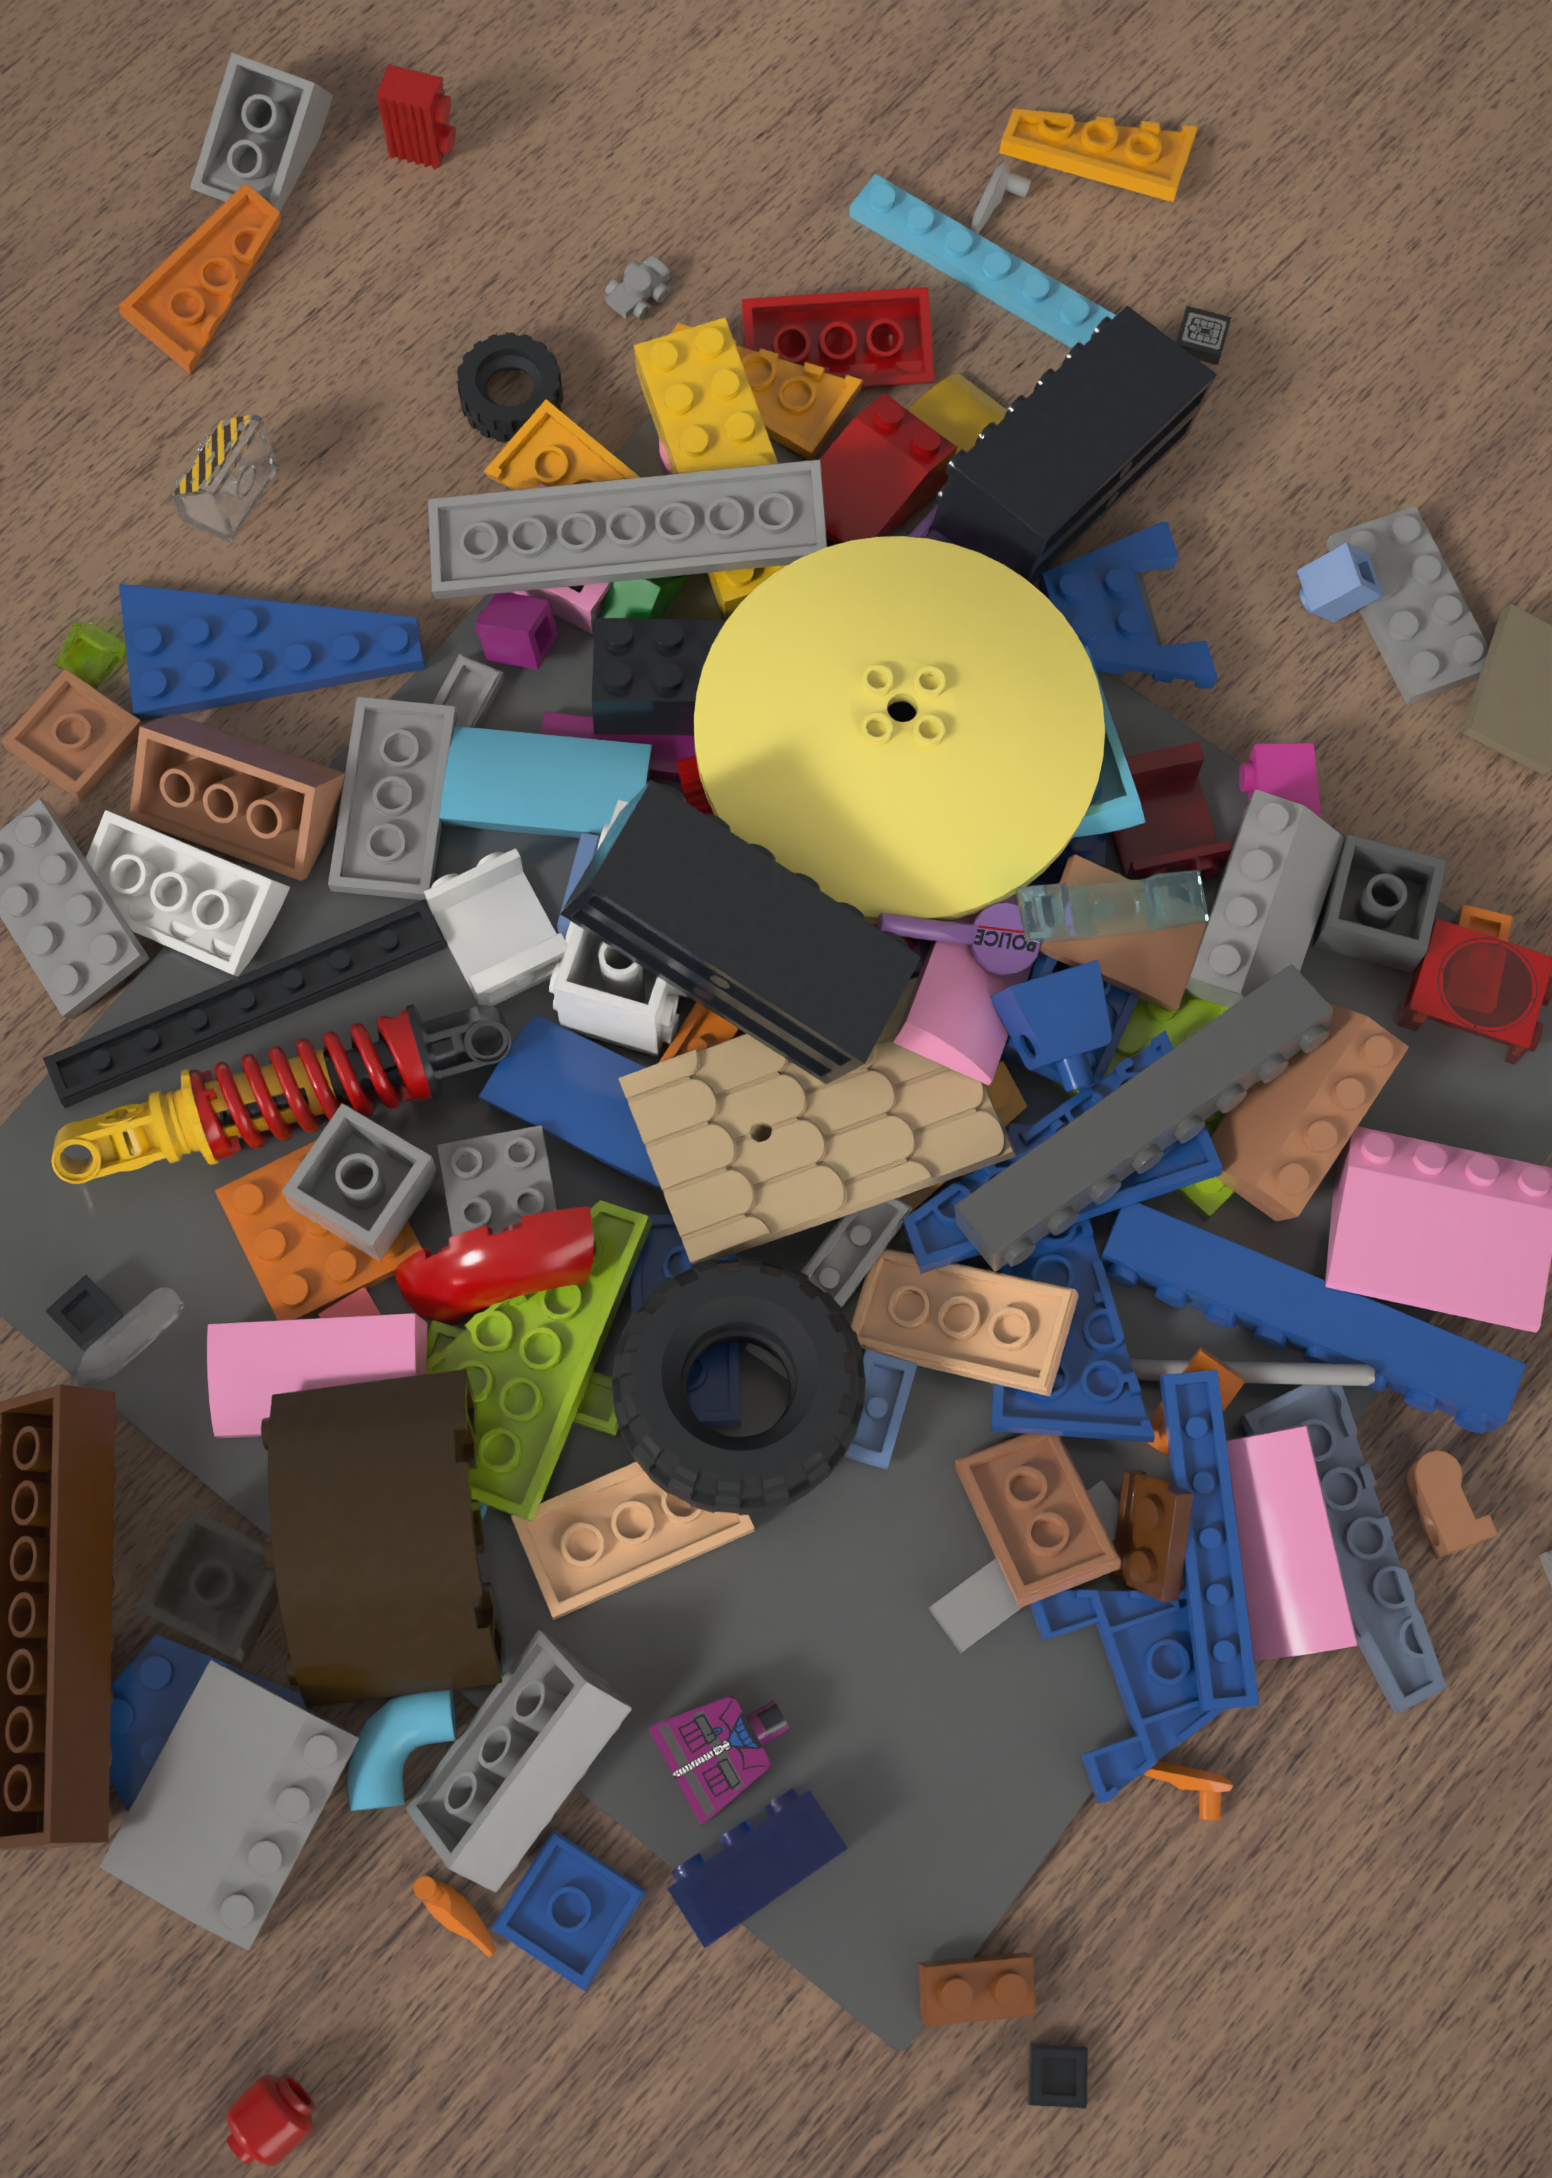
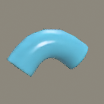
(387, 1741)

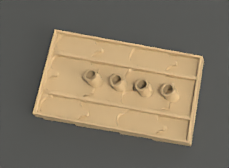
(830, 1146)

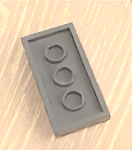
(1422, 616)
(392, 799)
(62, 912)

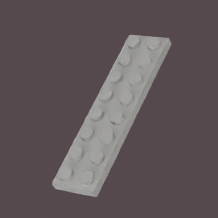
(626, 529)

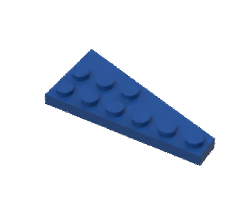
(231, 650)
(933, 1226)
(1095, 1381)

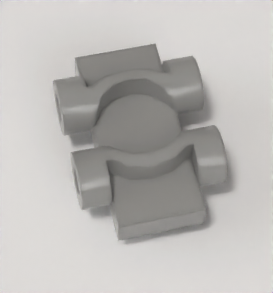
(638, 285)

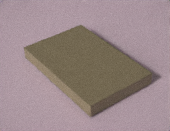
(1515, 691)

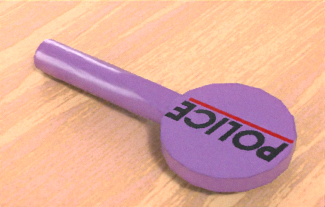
(993, 937)

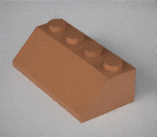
(234, 795)
(1296, 1125)

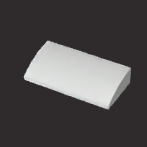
(184, 893)

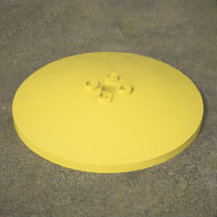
(886, 810)

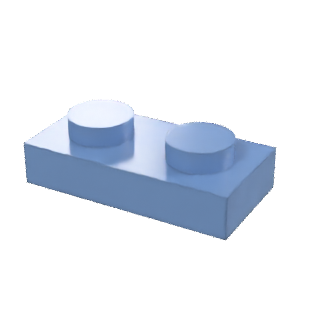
(884, 1404)

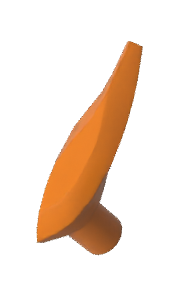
(1186, 1778)
(454, 1912)

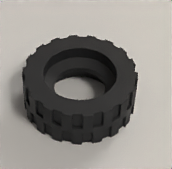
(503, 354)

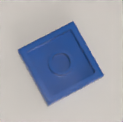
(569, 1910)

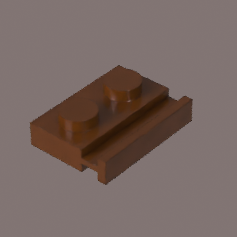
(1152, 1535)

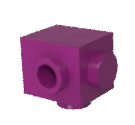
(517, 630)

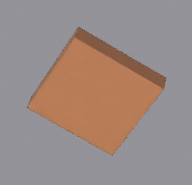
(72, 734)

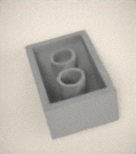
(260, 132)

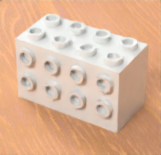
(609, 994)

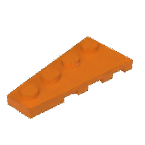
(200, 280)

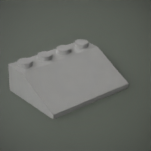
(229, 1804)

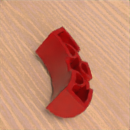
(489, 1268)

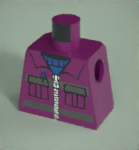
(718, 1751)

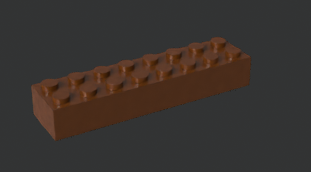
(56, 1616)

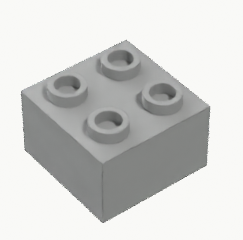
(496, 1179)

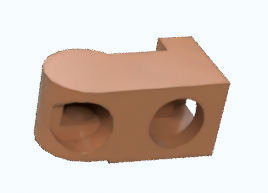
(1442, 1505)

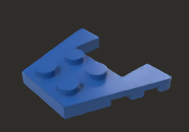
(1109, 614)
(1153, 1670)
(149, 1704)

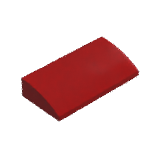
(857, 334)

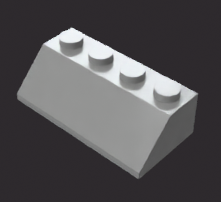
(1265, 899)
(516, 1762)

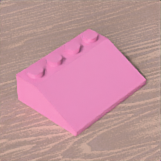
(1441, 1228)

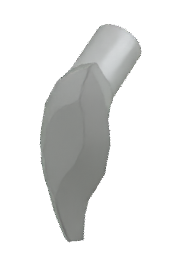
(1001, 181)

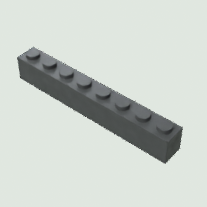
(1144, 1118)

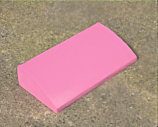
(952, 1010)
(284, 1356)
(1287, 1547)

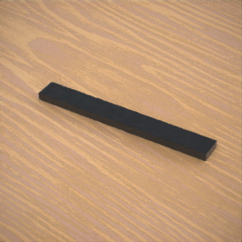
(243, 1003)

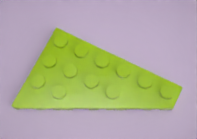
(534, 1363)

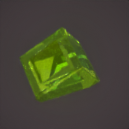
(90, 653)

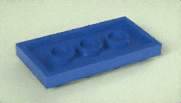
(715, 1376)

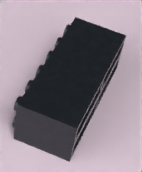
(1072, 446)
(742, 933)

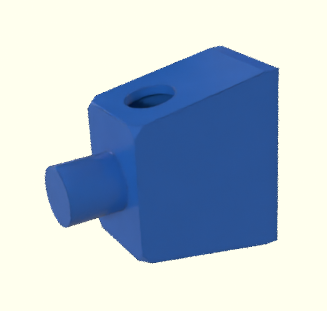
(1058, 1021)

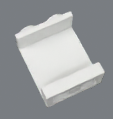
(496, 928)

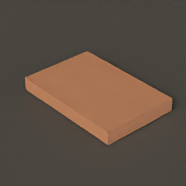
(1142, 964)
(1037, 1516)

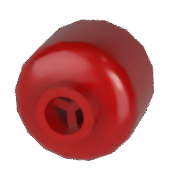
(269, 2120)

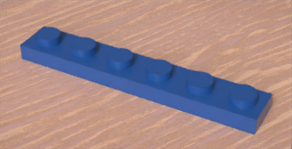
(1212, 1549)

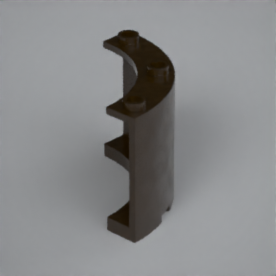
(379, 1539)

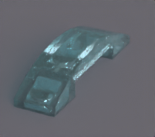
(1111, 908)

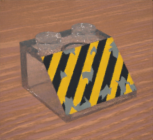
(226, 477)

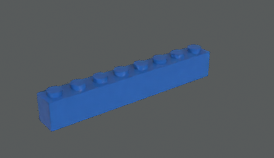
(1321, 1322)

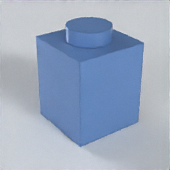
(1339, 583)

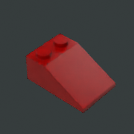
(881, 471)

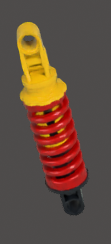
(218, 1112)

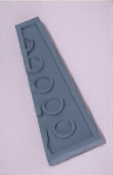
(1377, 1588)

